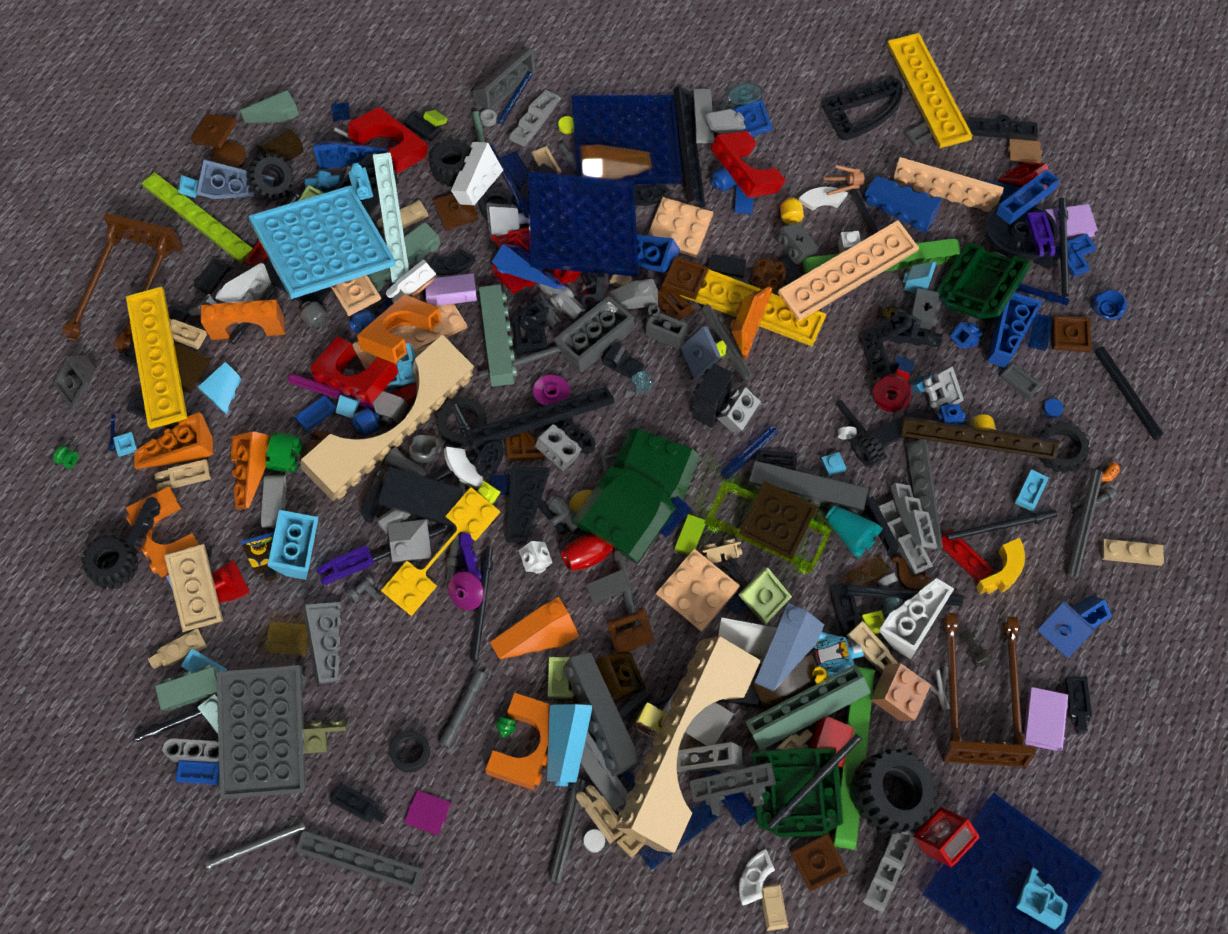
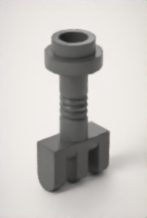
(1108, 493)

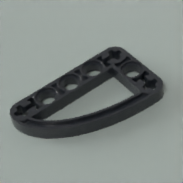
(839, 108)

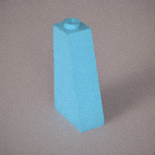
(566, 741)

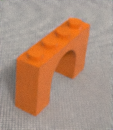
(405, 311)
(219, 317)
(154, 550)
(524, 770)

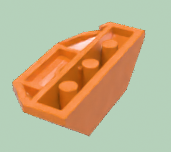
(749, 318)

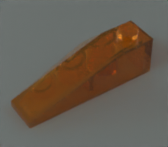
(612, 162)

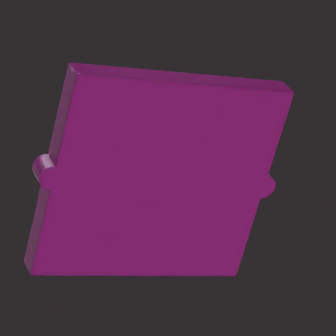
(427, 813)

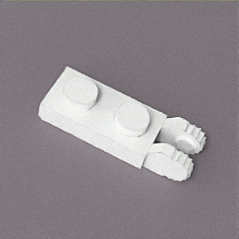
(411, 281)

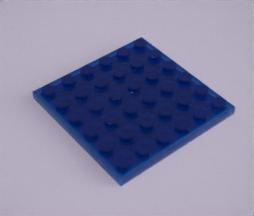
(631, 123)
(582, 224)
(989, 877)

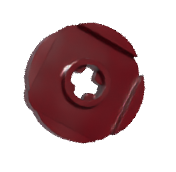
(895, 383)

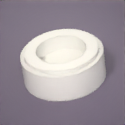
(847, 432)
(594, 840)

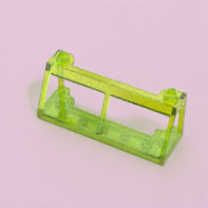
(715, 525)

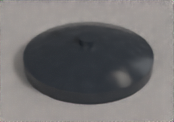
(1015, 238)

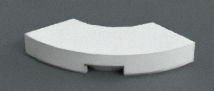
(819, 197)
(463, 469)
(753, 876)

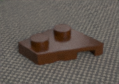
(522, 448)

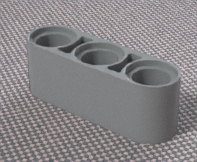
(273, 499)
(186, 747)

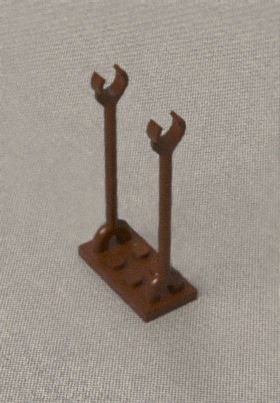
(138, 232)
(980, 751)

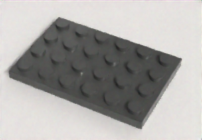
(261, 732)

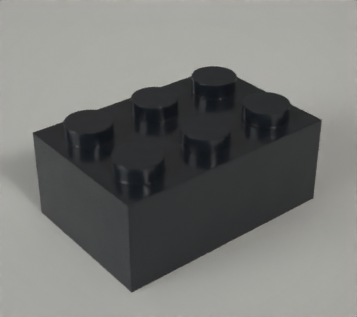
(712, 394)

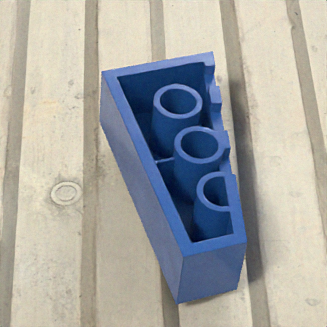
(903, 203)
(1011, 328)

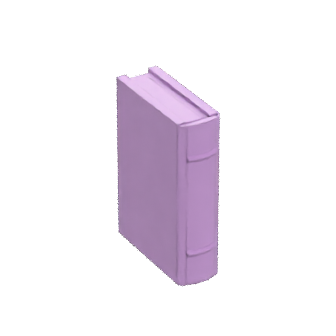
(1079, 221)
(451, 290)
(1045, 719)

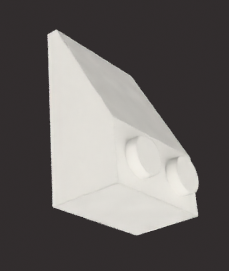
(245, 287)

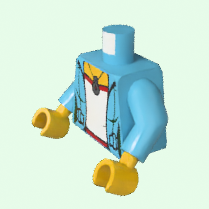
(834, 655)

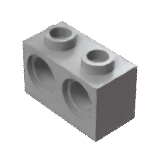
(742, 406)
(555, 450)

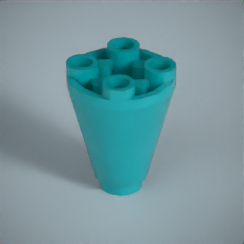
(853, 530)

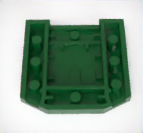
(981, 282)
(659, 461)
(625, 512)
(792, 770)

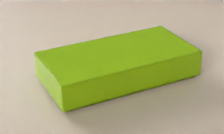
(690, 535)

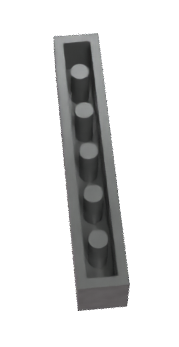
(812, 488)
(605, 719)

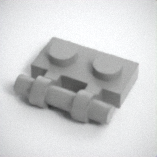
(948, 388)

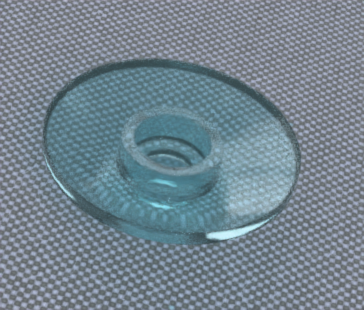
(745, 94)

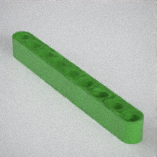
(935, 251)
(857, 717)

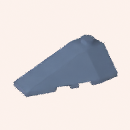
(225, 181)
(791, 643)

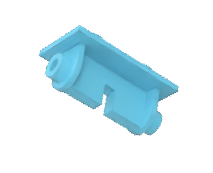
(360, 181)

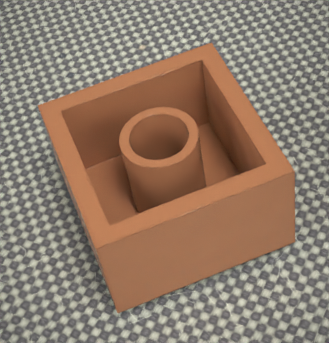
(900, 692)

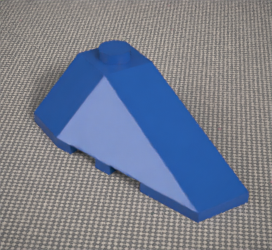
(342, 154)
(656, 252)
(516, 261)

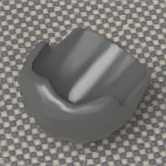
(424, 448)

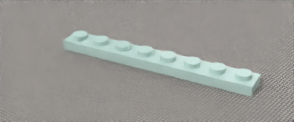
(391, 214)

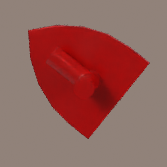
(229, 583)

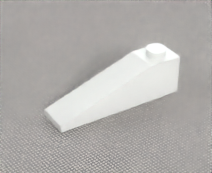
(910, 622)

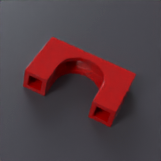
(380, 124)
(753, 182)
(365, 385)

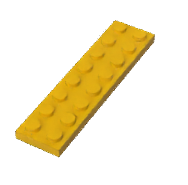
(929, 90)
(725, 294)
(156, 358)

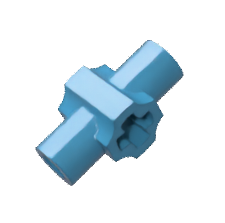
(323, 181)

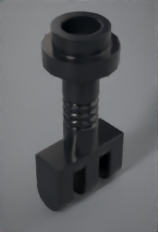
(732, 571)

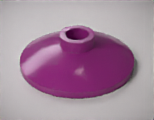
(551, 384)
(470, 586)

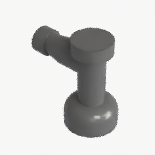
(366, 584)

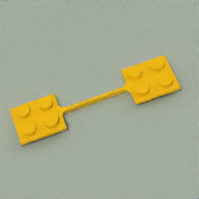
(411, 586)

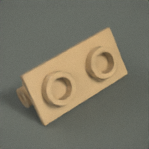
(729, 549)

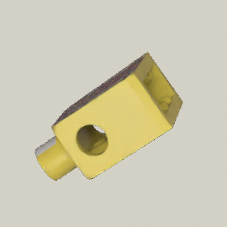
(649, 720)

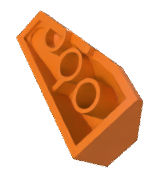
(183, 443)
(250, 458)
(542, 629)

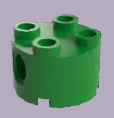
(283, 452)

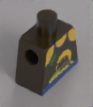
(258, 553)

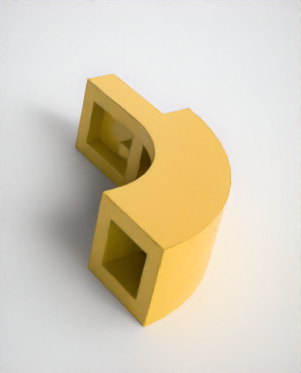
(1013, 562)

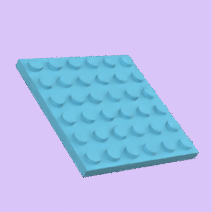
(321, 241)

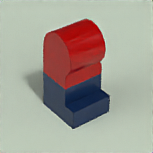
(904, 368)

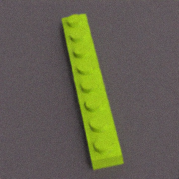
(197, 217)

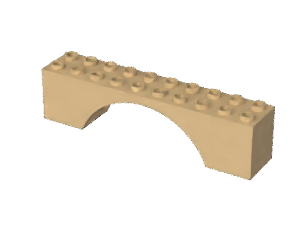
(341, 462)
(656, 806)

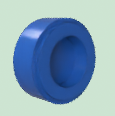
(1053, 408)

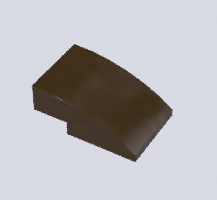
(191, 367)
(795, 683)

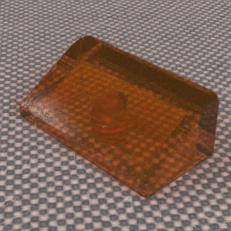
(868, 572)

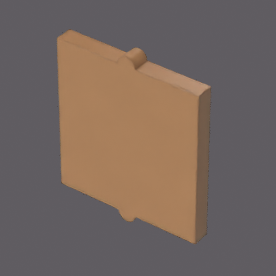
(1024, 150)

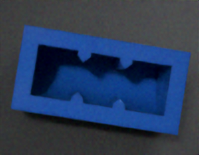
(1093, 610)

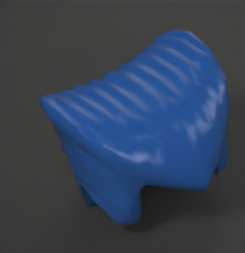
(1109, 304)

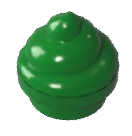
(505, 726)

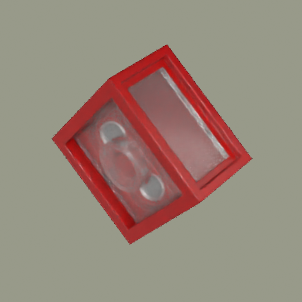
(946, 836)

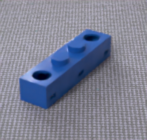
(1027, 196)

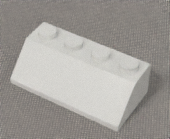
(748, 636)

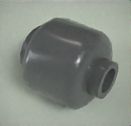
(313, 314)

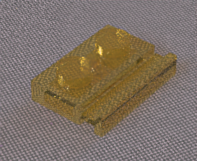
(287, 638)

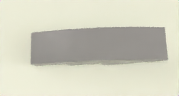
(702, 106)
(534, 118)
(914, 518)
(908, 548)
(889, 870)

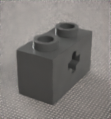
(796, 243)
(924, 308)

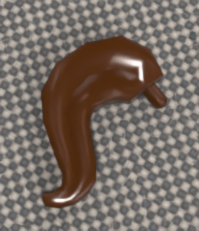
(909, 581)

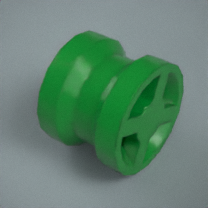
(65, 457)

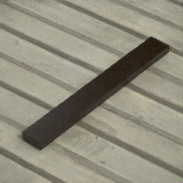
(980, 437)

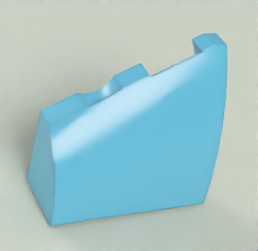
(405, 368)
(221, 386)
(1041, 901)

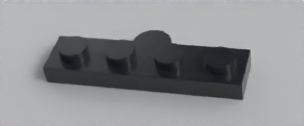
(1002, 128)

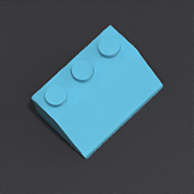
(293, 544)

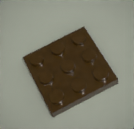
(778, 520)

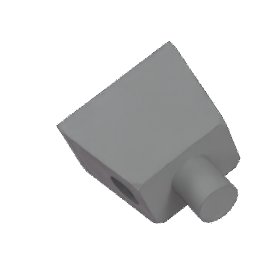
(503, 219)

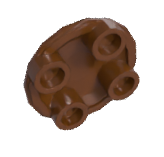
(230, 154)
(768, 273)

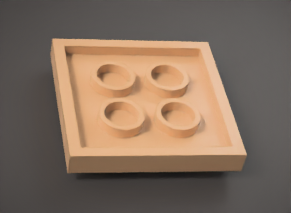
(683, 224)
(698, 590)

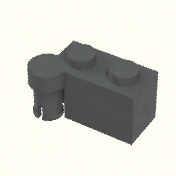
(665, 328)

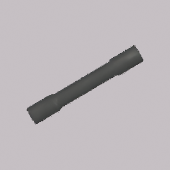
(452, 729)

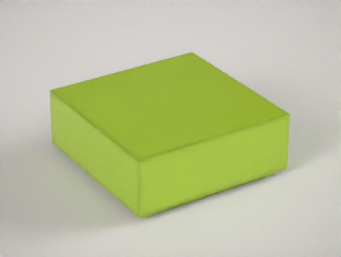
(435, 118)

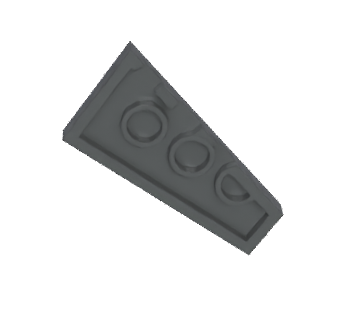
(322, 630)

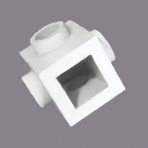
(535, 557)

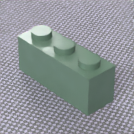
(188, 688)

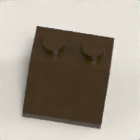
(283, 143)
(620, 675)

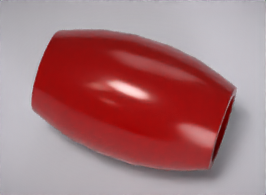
(585, 552)

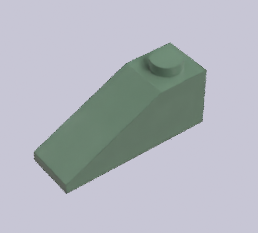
(274, 109)

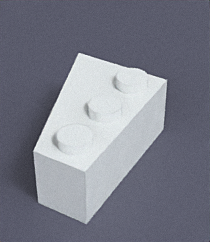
(477, 175)

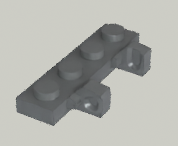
(748, 780)

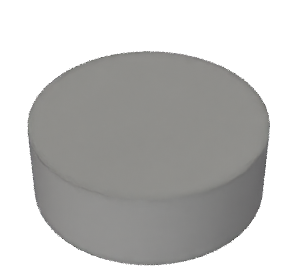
(488, 117)
(887, 581)

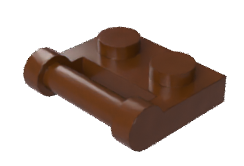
(668, 308)
(632, 637)

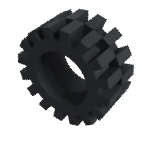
(867, 449)

